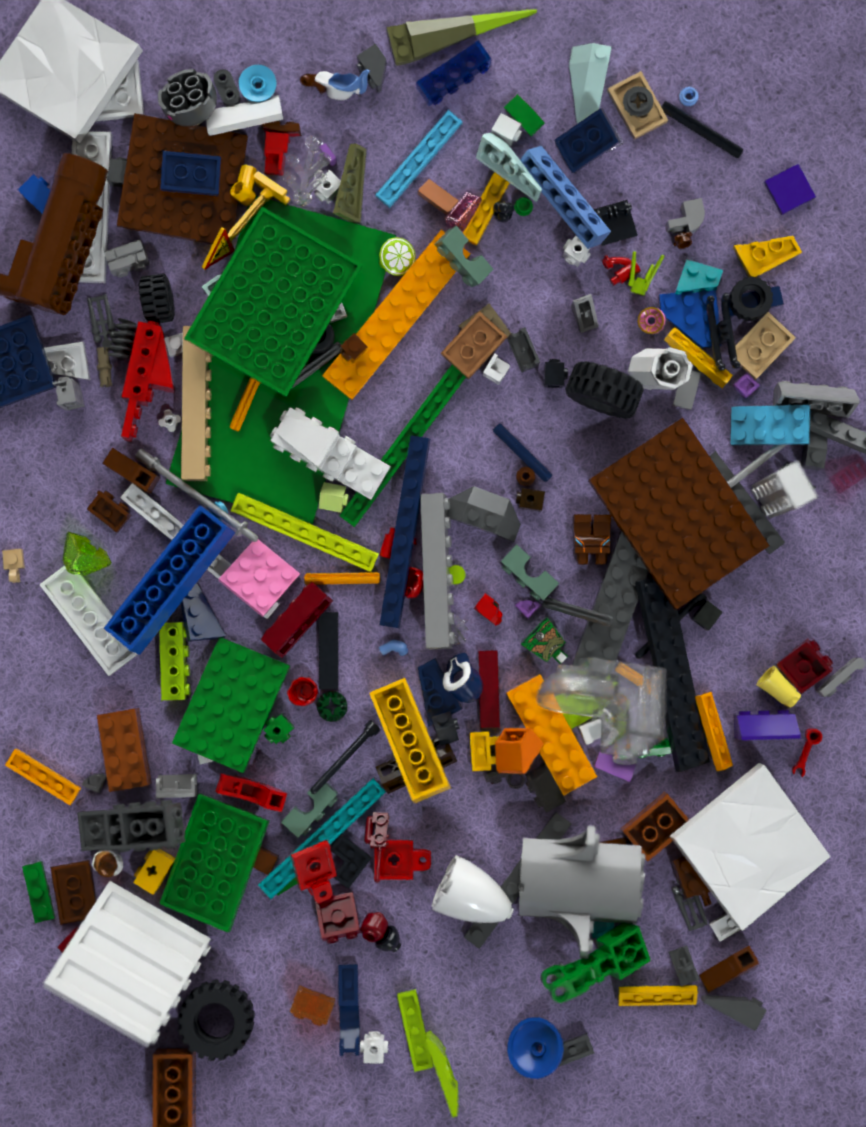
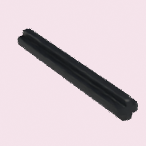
(701, 129)

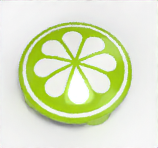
(396, 256)

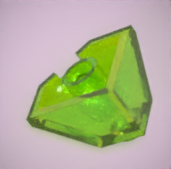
(82, 557)

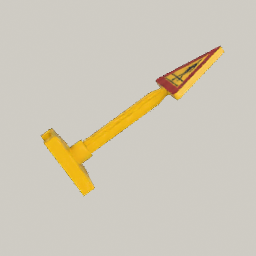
(222, 245)

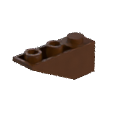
(131, 470)
(729, 969)

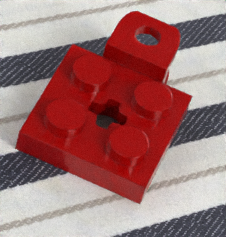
(408, 861)
(315, 879)

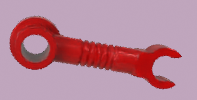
(801, 763)

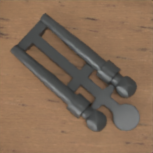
(111, 326)
(678, 898)

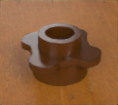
(683, 240)

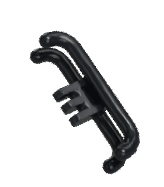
(721, 332)

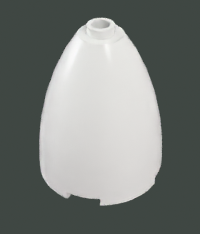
(471, 894)

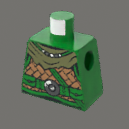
(545, 642)

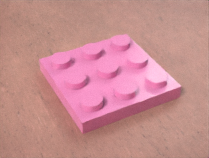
(259, 577)

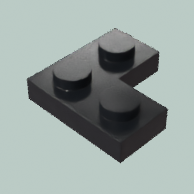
(354, 860)

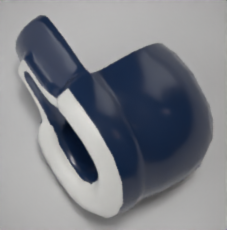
(469, 686)

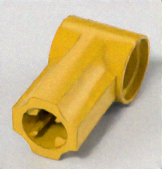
(243, 188)

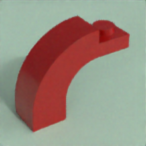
(252, 791)

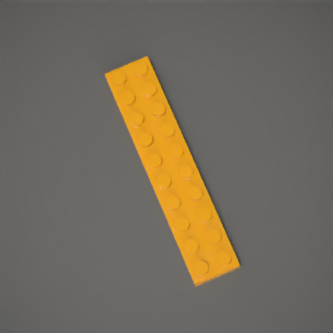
(393, 319)

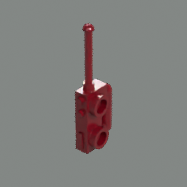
(380, 837)

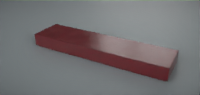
(490, 696)

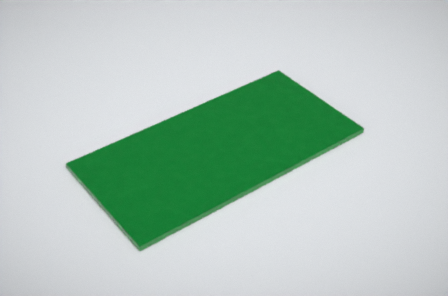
(246, 458)

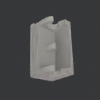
(176, 786)

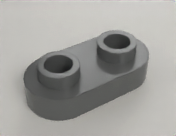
(226, 87)

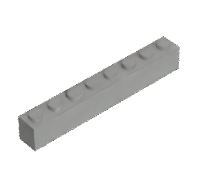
(436, 571)

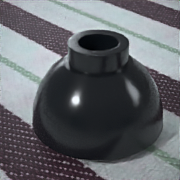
(390, 940)

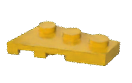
(763, 256)

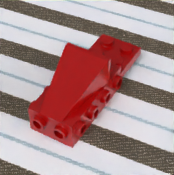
(147, 370)

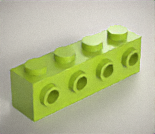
(173, 662)

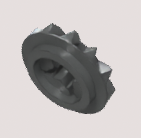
(644, 96)

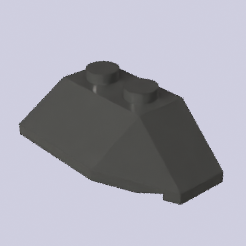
(485, 512)

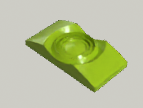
(444, 1071)

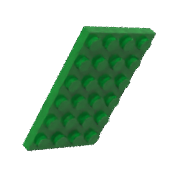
(231, 705)
(214, 862)

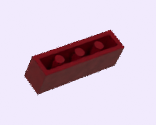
(296, 619)

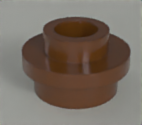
(523, 482)

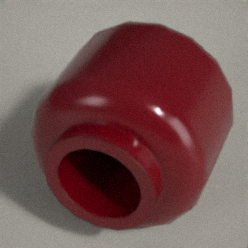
(374, 927)

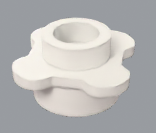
(172, 425)

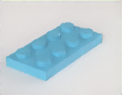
(770, 425)

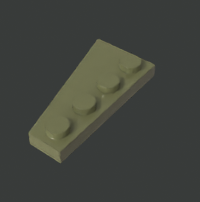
(350, 191)

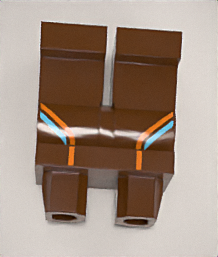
(591, 544)

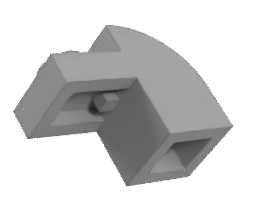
(691, 219)

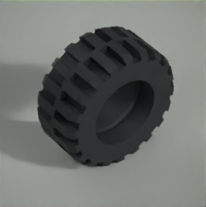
(604, 389)
(197, 1038)

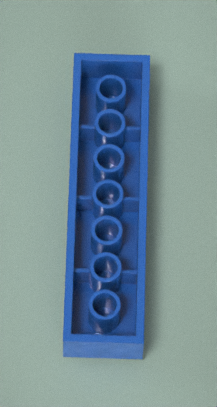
(169, 580)

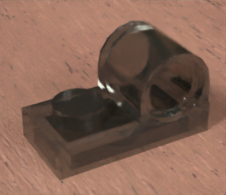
(495, 777)

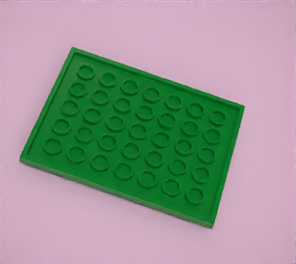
(273, 302)

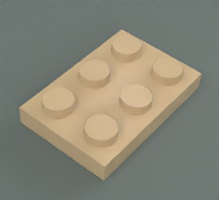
(637, 125)
(762, 345)

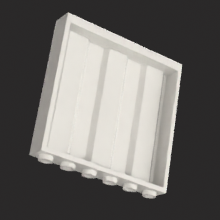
(128, 964)

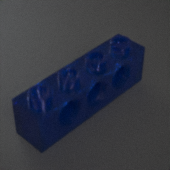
(475, 53)

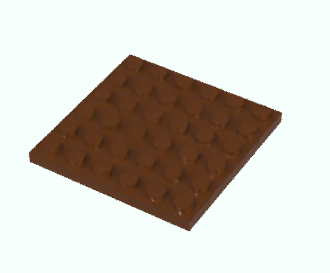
(175, 213)

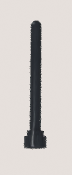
(699, 599)
(369, 730)

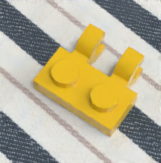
(481, 750)

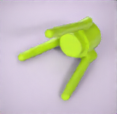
(641, 285)

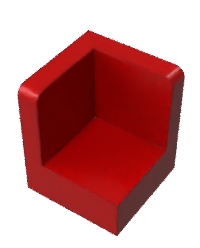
(277, 141)
(274, 162)

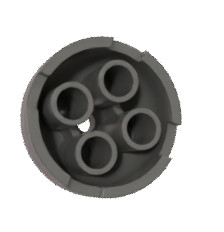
(188, 98)

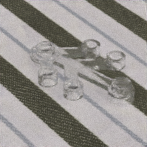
(303, 192)

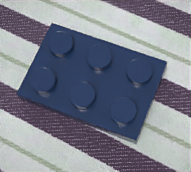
(587, 140)
(190, 173)

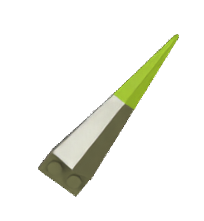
(424, 37)

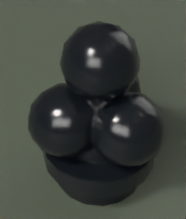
(503, 211)

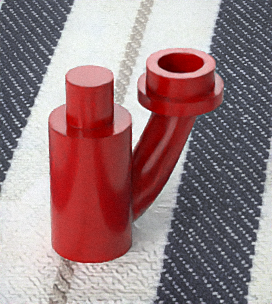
(624, 273)
(387, 544)

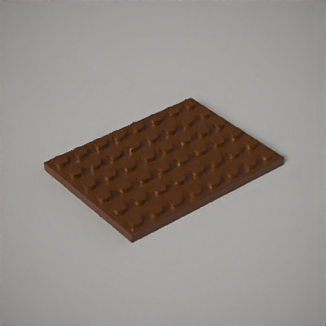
(678, 513)

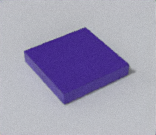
(789, 189)

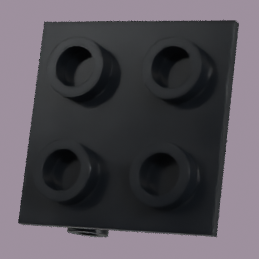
(618, 220)

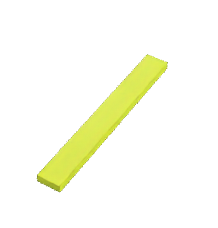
(304, 532)

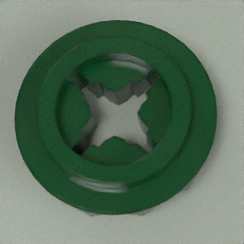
(338, 699)

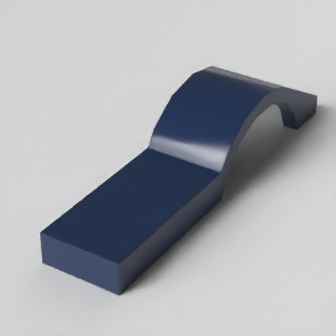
(349, 1009)

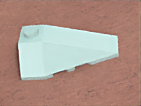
(588, 74)
(502, 160)

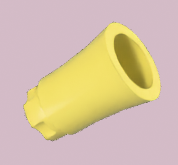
(778, 686)

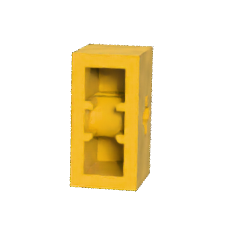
(144, 877)

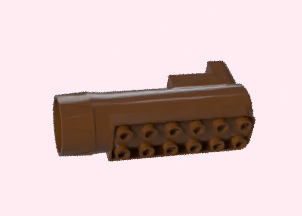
(50, 267)

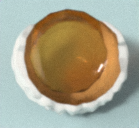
(107, 863)

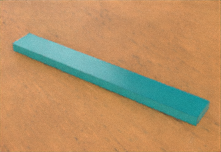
(328, 831)

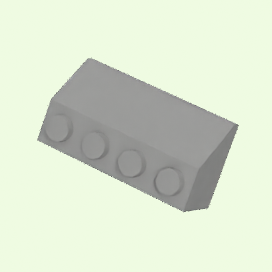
(821, 398)

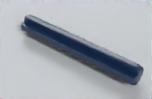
(524, 454)

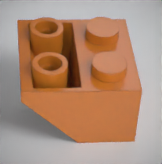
(516, 750)

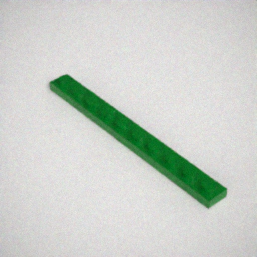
(399, 449)

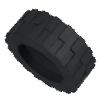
(750, 284)

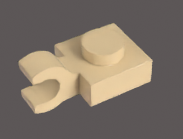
(13, 561)

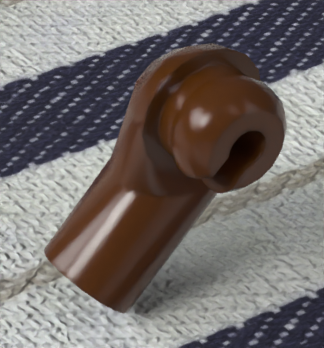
(309, 81)

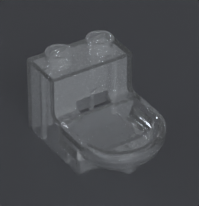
(620, 694)

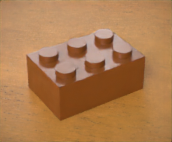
(654, 825)

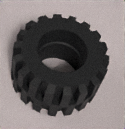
(156, 298)

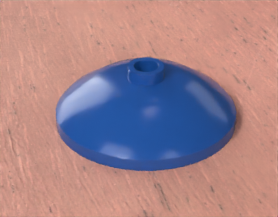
(524, 1045)

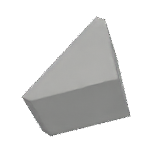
(585, 313)

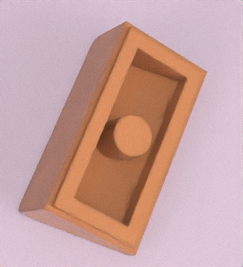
(437, 197)

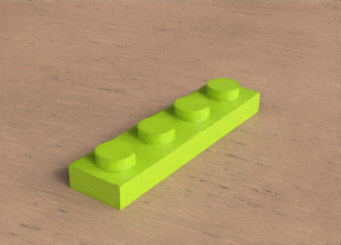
(415, 1030)

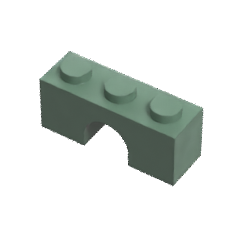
(451, 248)
(540, 586)
(299, 821)

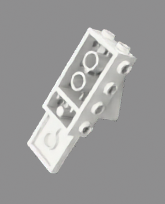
(328, 452)

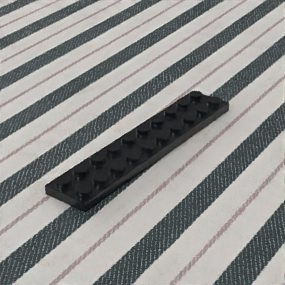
(670, 653)

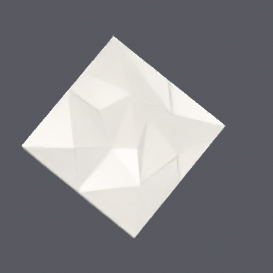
(65, 67)
(750, 846)

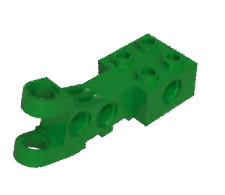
(618, 955)

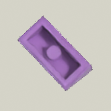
(605, 763)

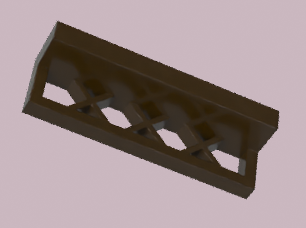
(395, 779)

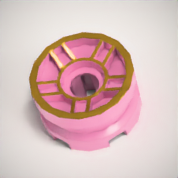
(646, 314)

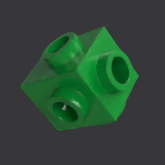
(285, 728)

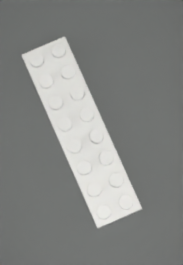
(97, 148)

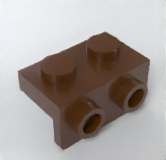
(109, 511)

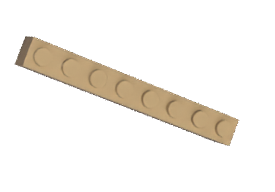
(195, 412)

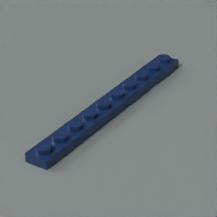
(405, 532)

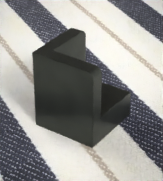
(706, 615)

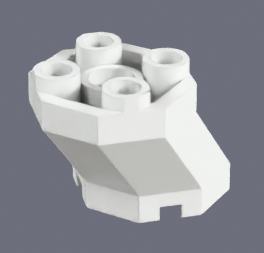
(660, 368)

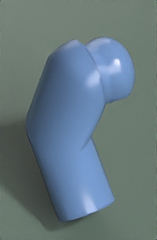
(394, 645)

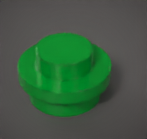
(523, 206)

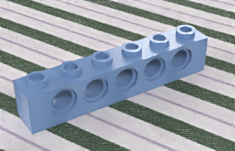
(565, 197)

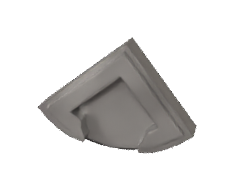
(95, 782)

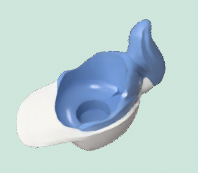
(343, 86)

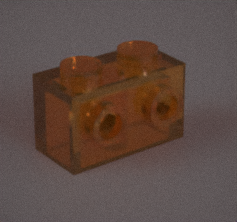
(312, 1006)

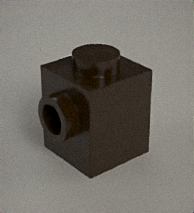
(530, 499)

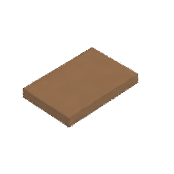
(474, 345)

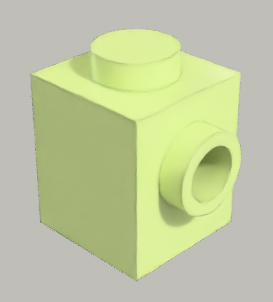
(333, 497)

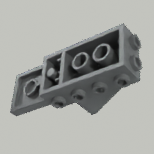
(132, 827)

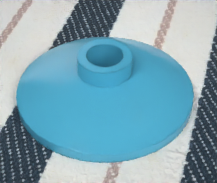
(257, 74)

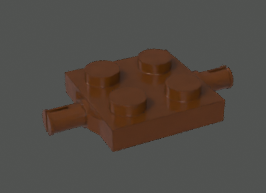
(690, 881)

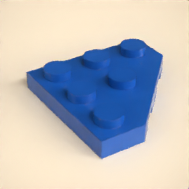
(689, 314)

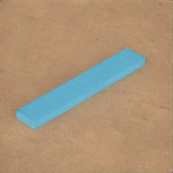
(418, 159)

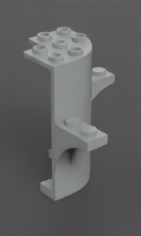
(581, 883)

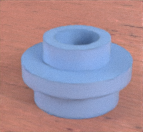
(691, 91)

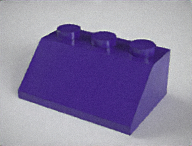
(766, 725)

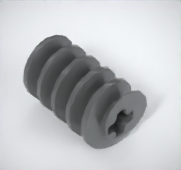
(123, 339)

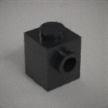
(554, 374)
(446, 728)

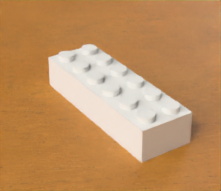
(783, 491)

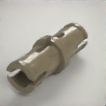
(104, 367)

